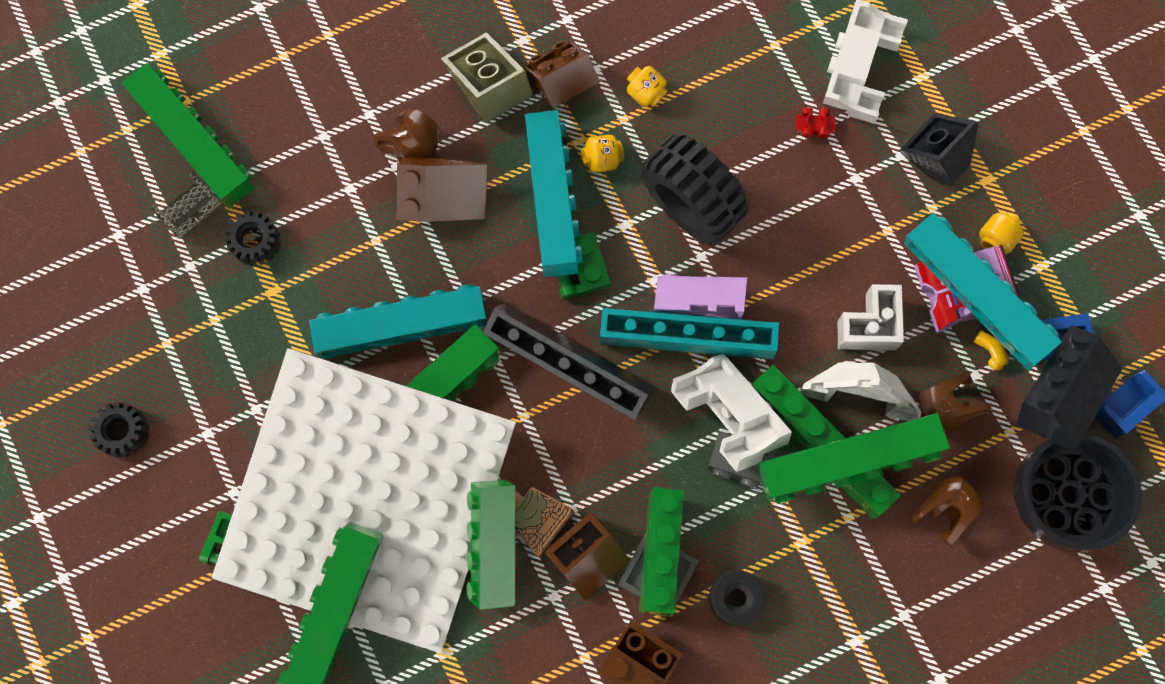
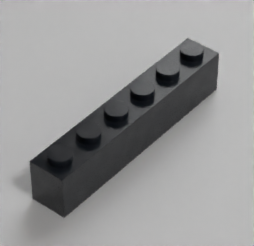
(569, 360)

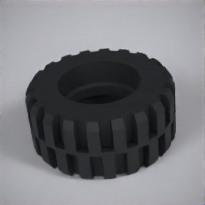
(695, 189)

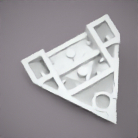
(866, 381)

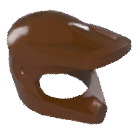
(414, 137)
(942, 401)
(956, 501)

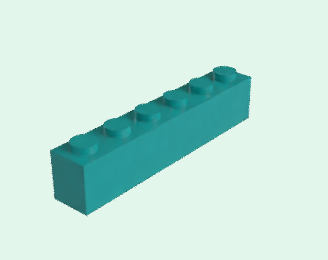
(551, 194)
(982, 292)
(398, 322)
(689, 333)

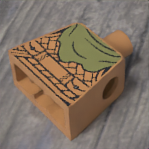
(540, 519)

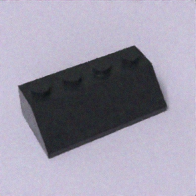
(1070, 389)

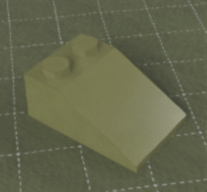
(488, 76)

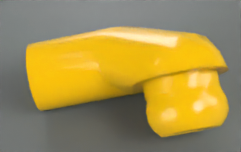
(996, 349)

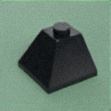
(942, 147)

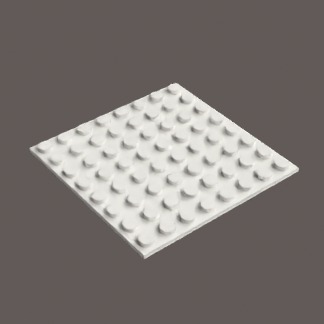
(368, 455)

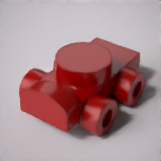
(811, 124)

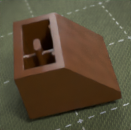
(561, 73)
(587, 556)
(640, 658)

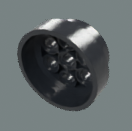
(1107, 473)

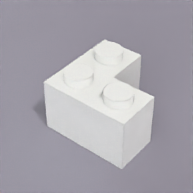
(877, 328)

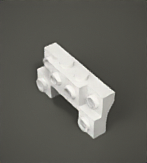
(857, 46)
(738, 406)

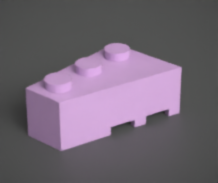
(701, 296)

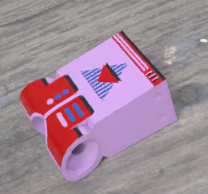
(944, 305)

